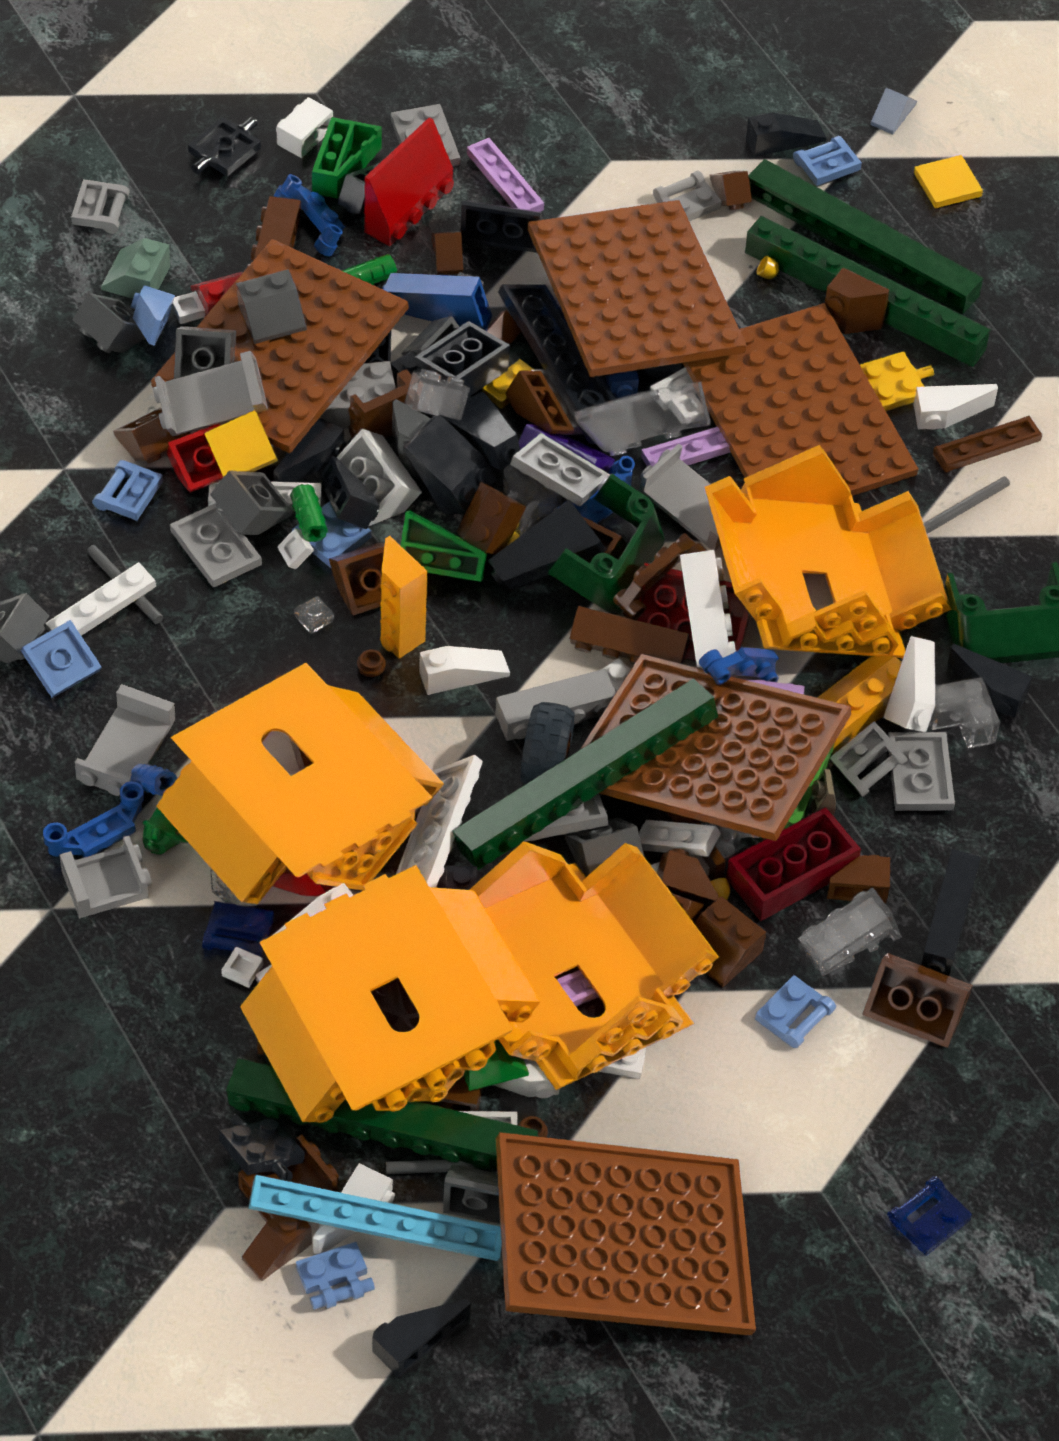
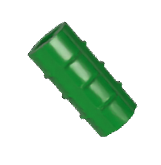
(374, 270)
(308, 513)

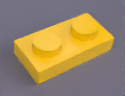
(497, 388)

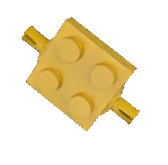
(895, 379)

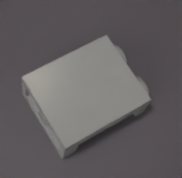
(106, 879)

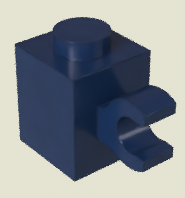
(623, 383)

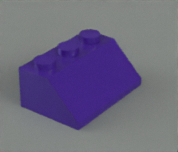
(591, 455)

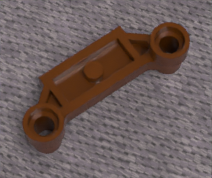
(649, 575)

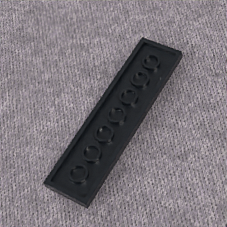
(554, 346)

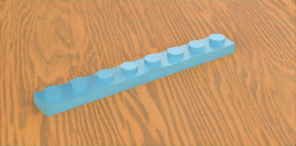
(375, 1217)

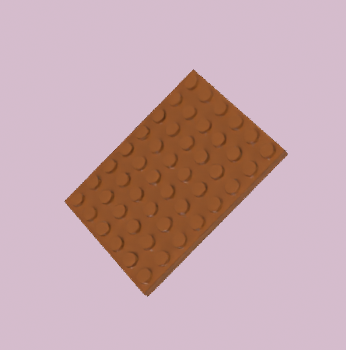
(636, 288)
(309, 367)
(799, 392)
(742, 766)
(623, 1234)

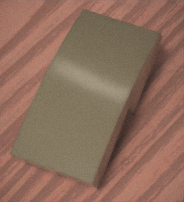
(823, 793)

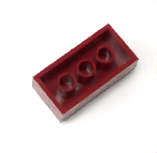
(793, 866)

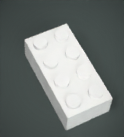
(706, 603)

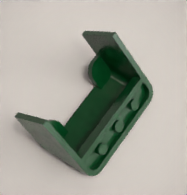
(606, 575)
(1009, 632)

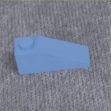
(151, 311)

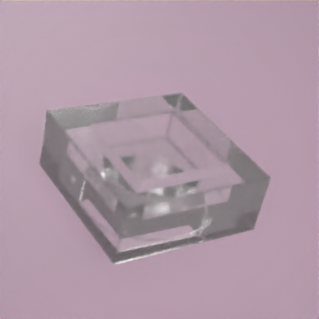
(314, 614)

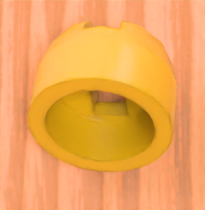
(768, 268)
(722, 887)

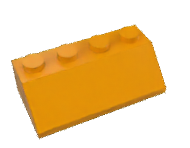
(402, 600)
(867, 694)

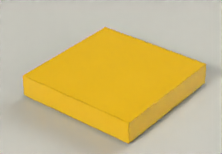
(948, 181)
(241, 445)

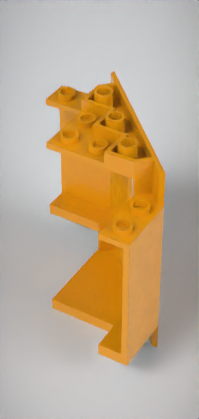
(805, 521)
(327, 820)
(619, 933)
(326, 1027)

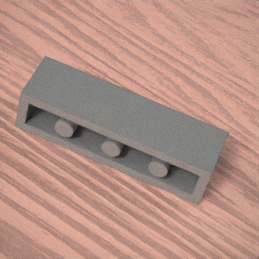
(584, 694)

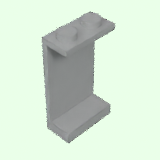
(210, 396)
(681, 495)
(127, 739)

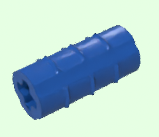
(153, 778)

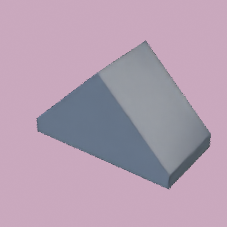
(892, 111)

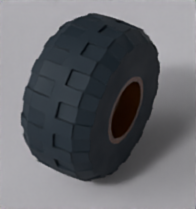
(546, 739)

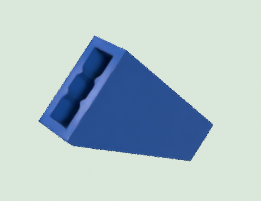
(442, 296)

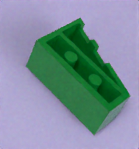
(345, 149)
(441, 550)

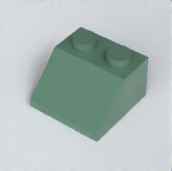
(138, 265)

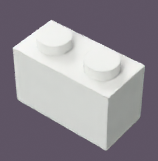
(303, 127)

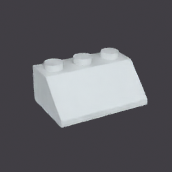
(381, 472)

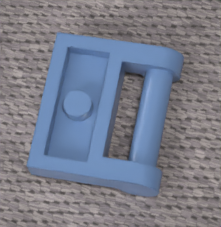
(830, 166)
(135, 493)
(788, 1005)

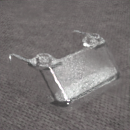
(643, 415)

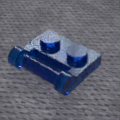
(237, 922)
(934, 1225)

